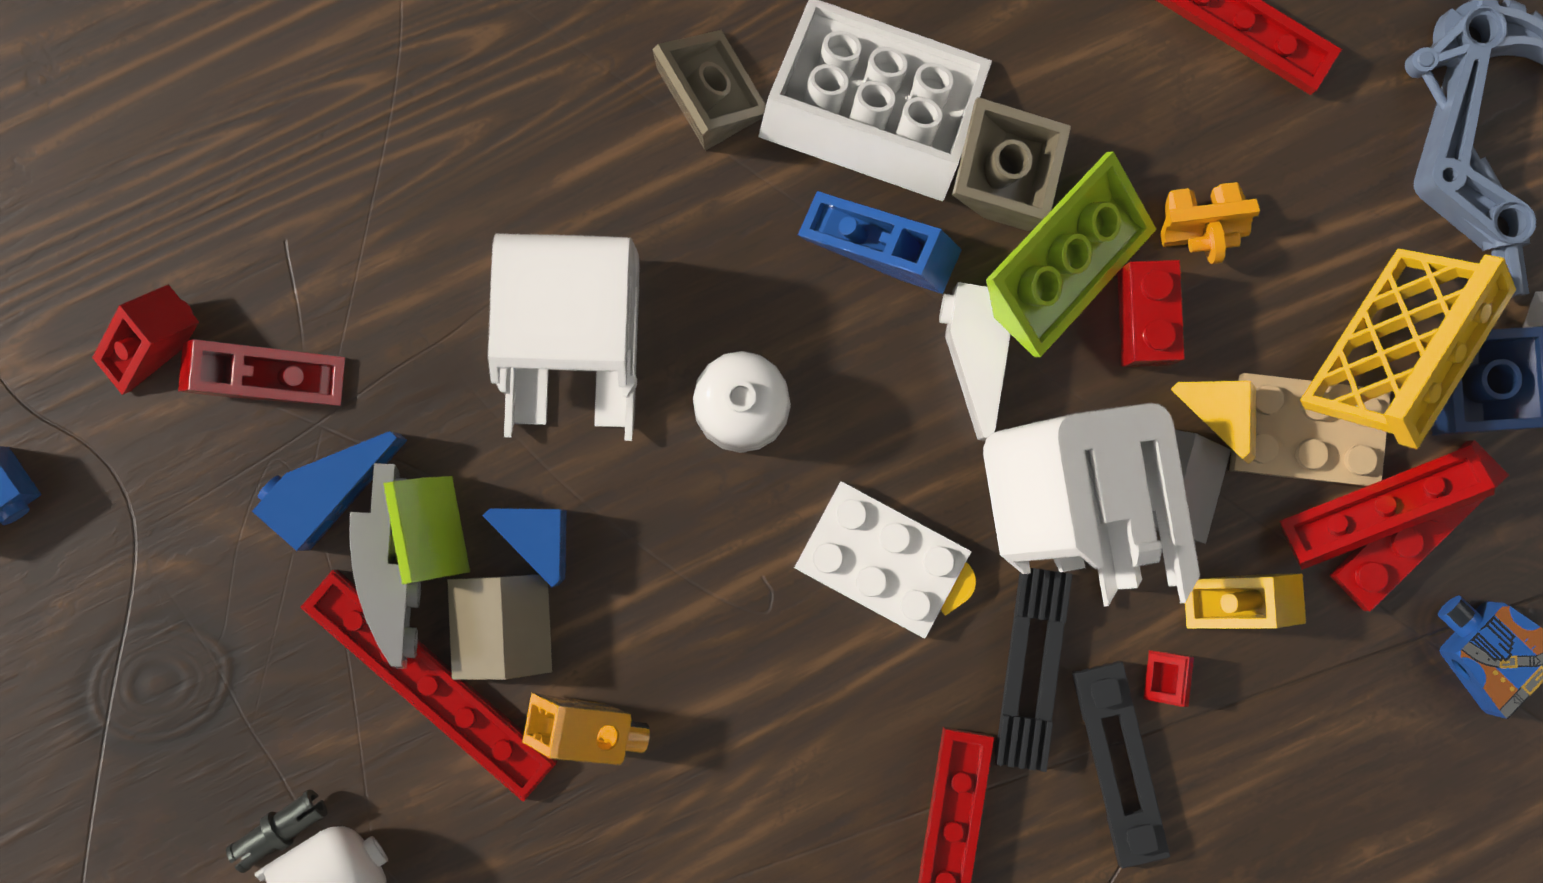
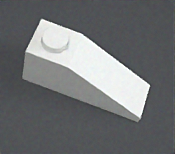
(978, 352)

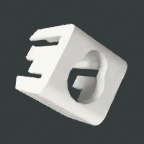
(564, 308)
(1089, 493)

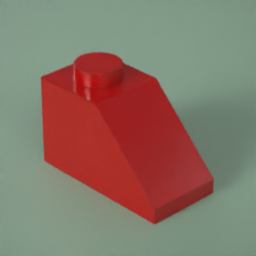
(144, 337)

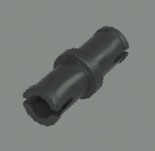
(276, 831)

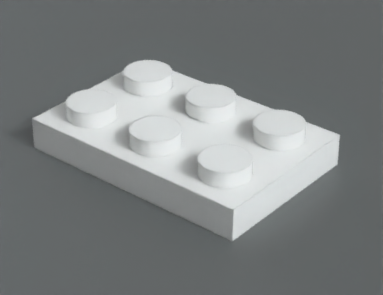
(882, 559)

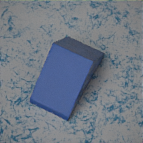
(536, 536)

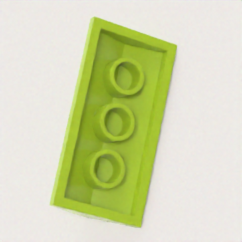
(1069, 256)

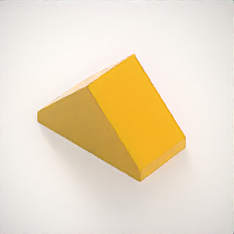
(1226, 409)

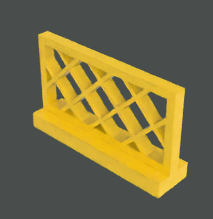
(1447, 352)

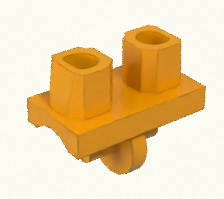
(1208, 226)

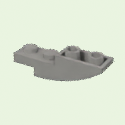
(378, 579)

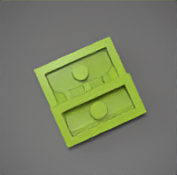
(426, 528)

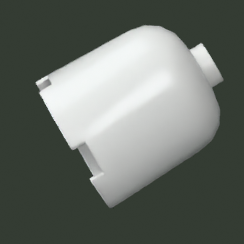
(741, 401)
(329, 857)

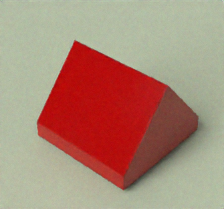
(1169, 678)

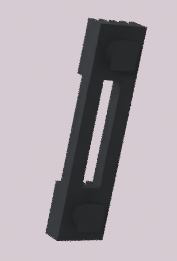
(1022, 739)
(1138, 834)

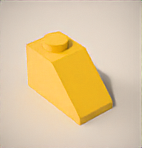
(1247, 602)

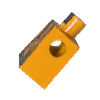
(582, 730)

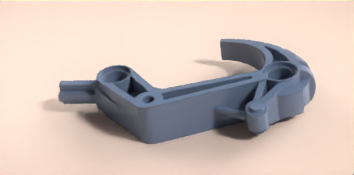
(1445, 180)

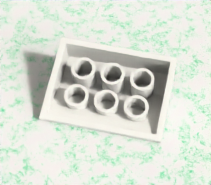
(874, 99)

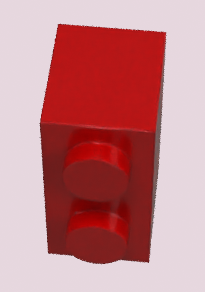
(1150, 313)

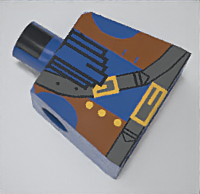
(1493, 653)

